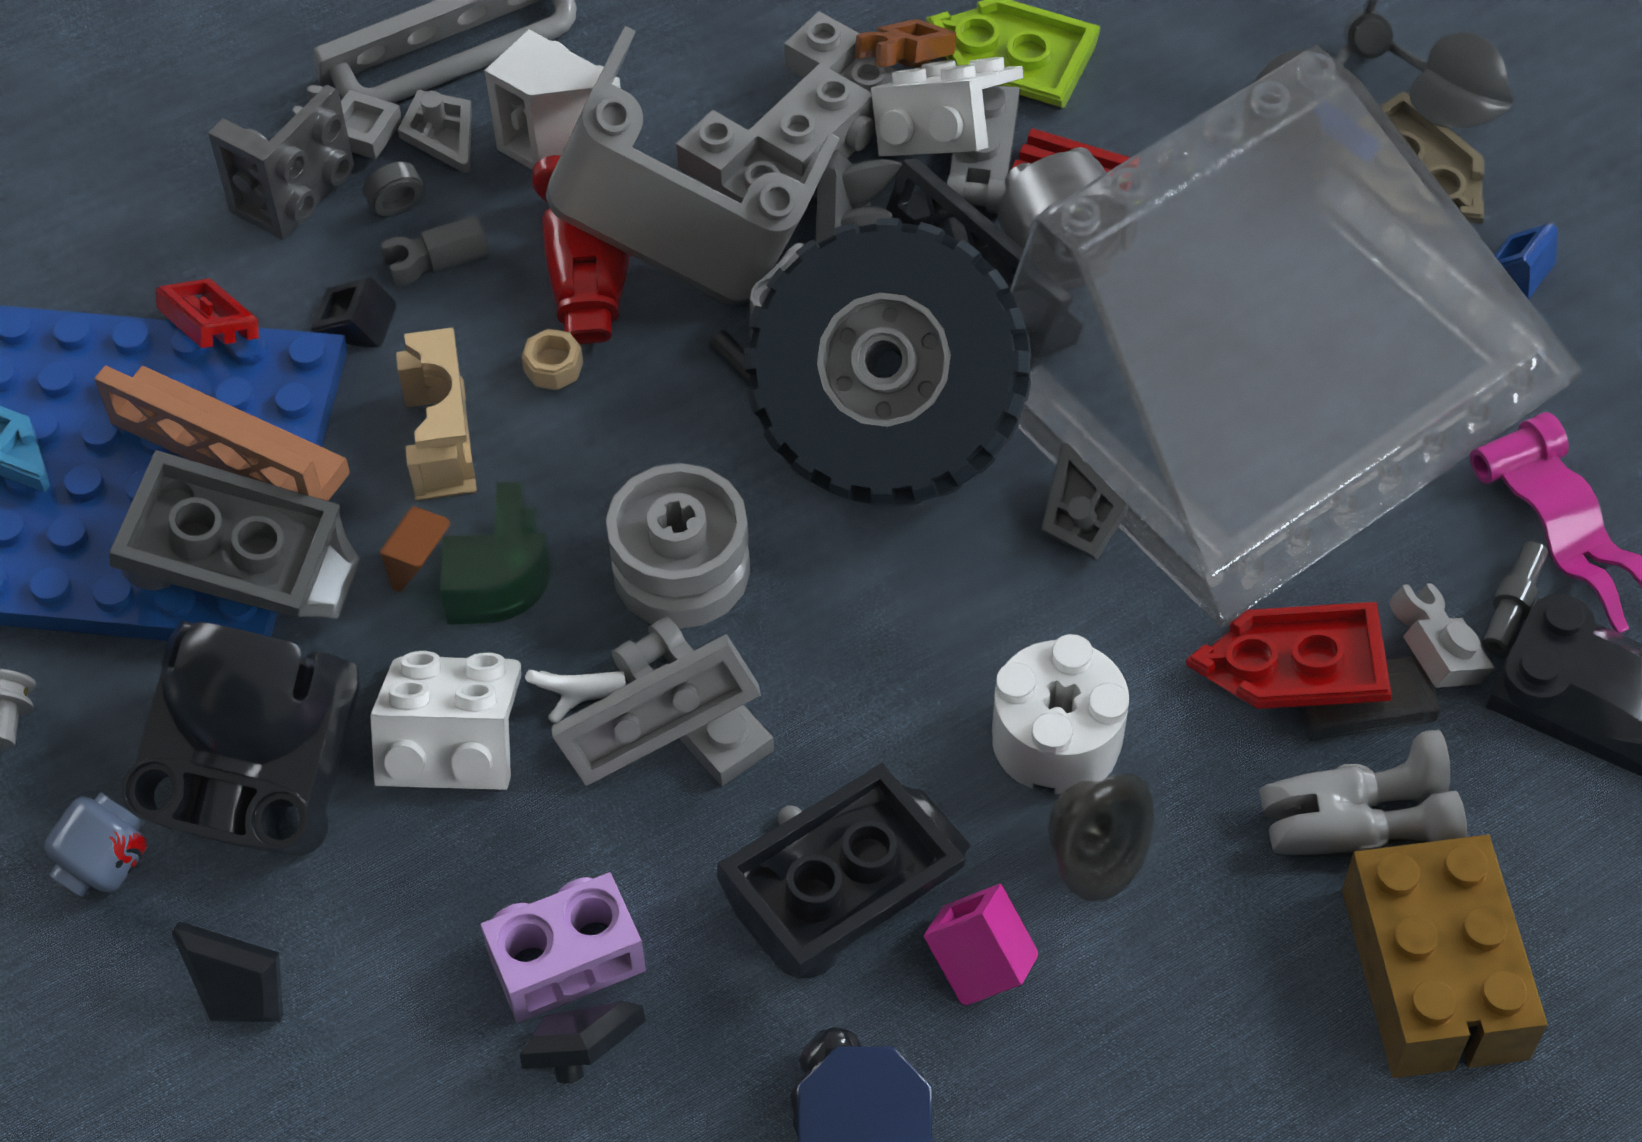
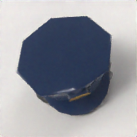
(859, 1093)

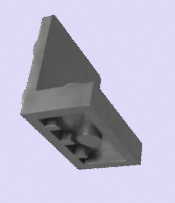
(284, 178)

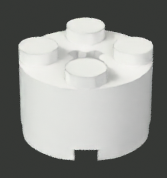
(1059, 714)

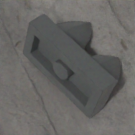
(847, 193)

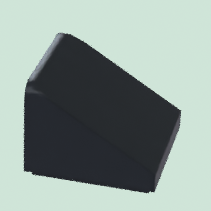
(356, 310)

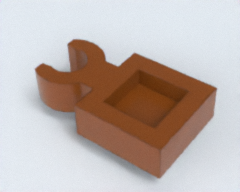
(907, 41)

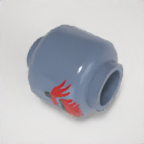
(95, 844)

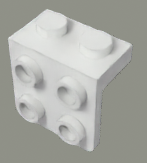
(937, 107)
(445, 721)

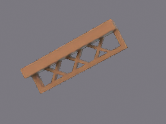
(217, 433)

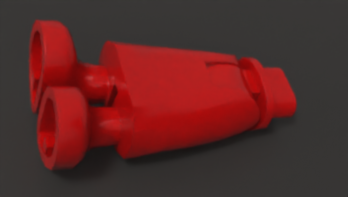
(582, 270)

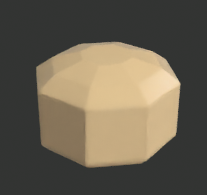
(552, 359)

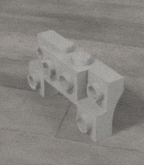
(827, 100)

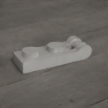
(982, 173)
(723, 745)

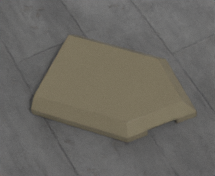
(1444, 153)

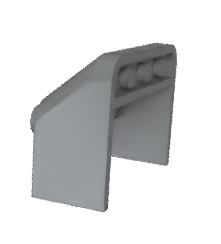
(664, 214)

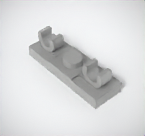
(656, 710)

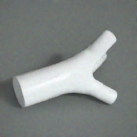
(576, 688)

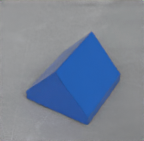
(1529, 256)

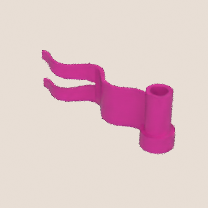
(1564, 503)

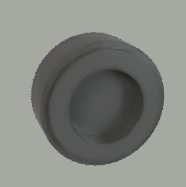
(393, 189)

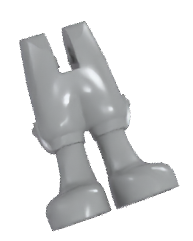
(1333, 812)

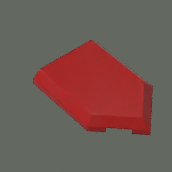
(1300, 656)

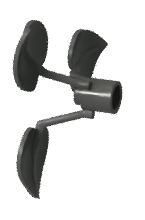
(1458, 85)

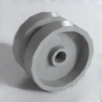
(679, 544)

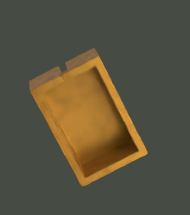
(1442, 956)

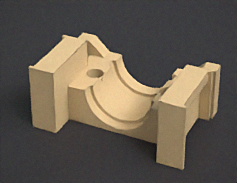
(442, 455)

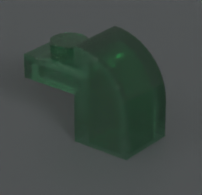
(497, 573)

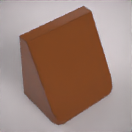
(411, 545)

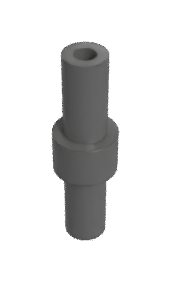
(1515, 598)

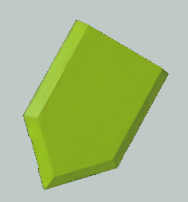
(1044, 43)

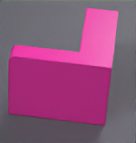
(981, 945)

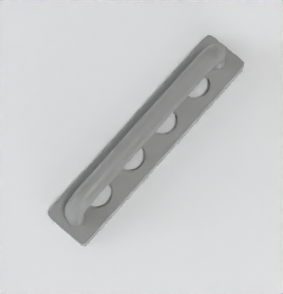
(422, 26)

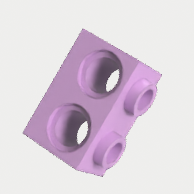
(571, 961)

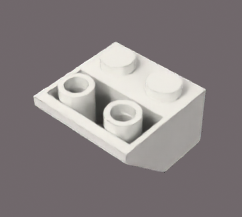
(537, 96)

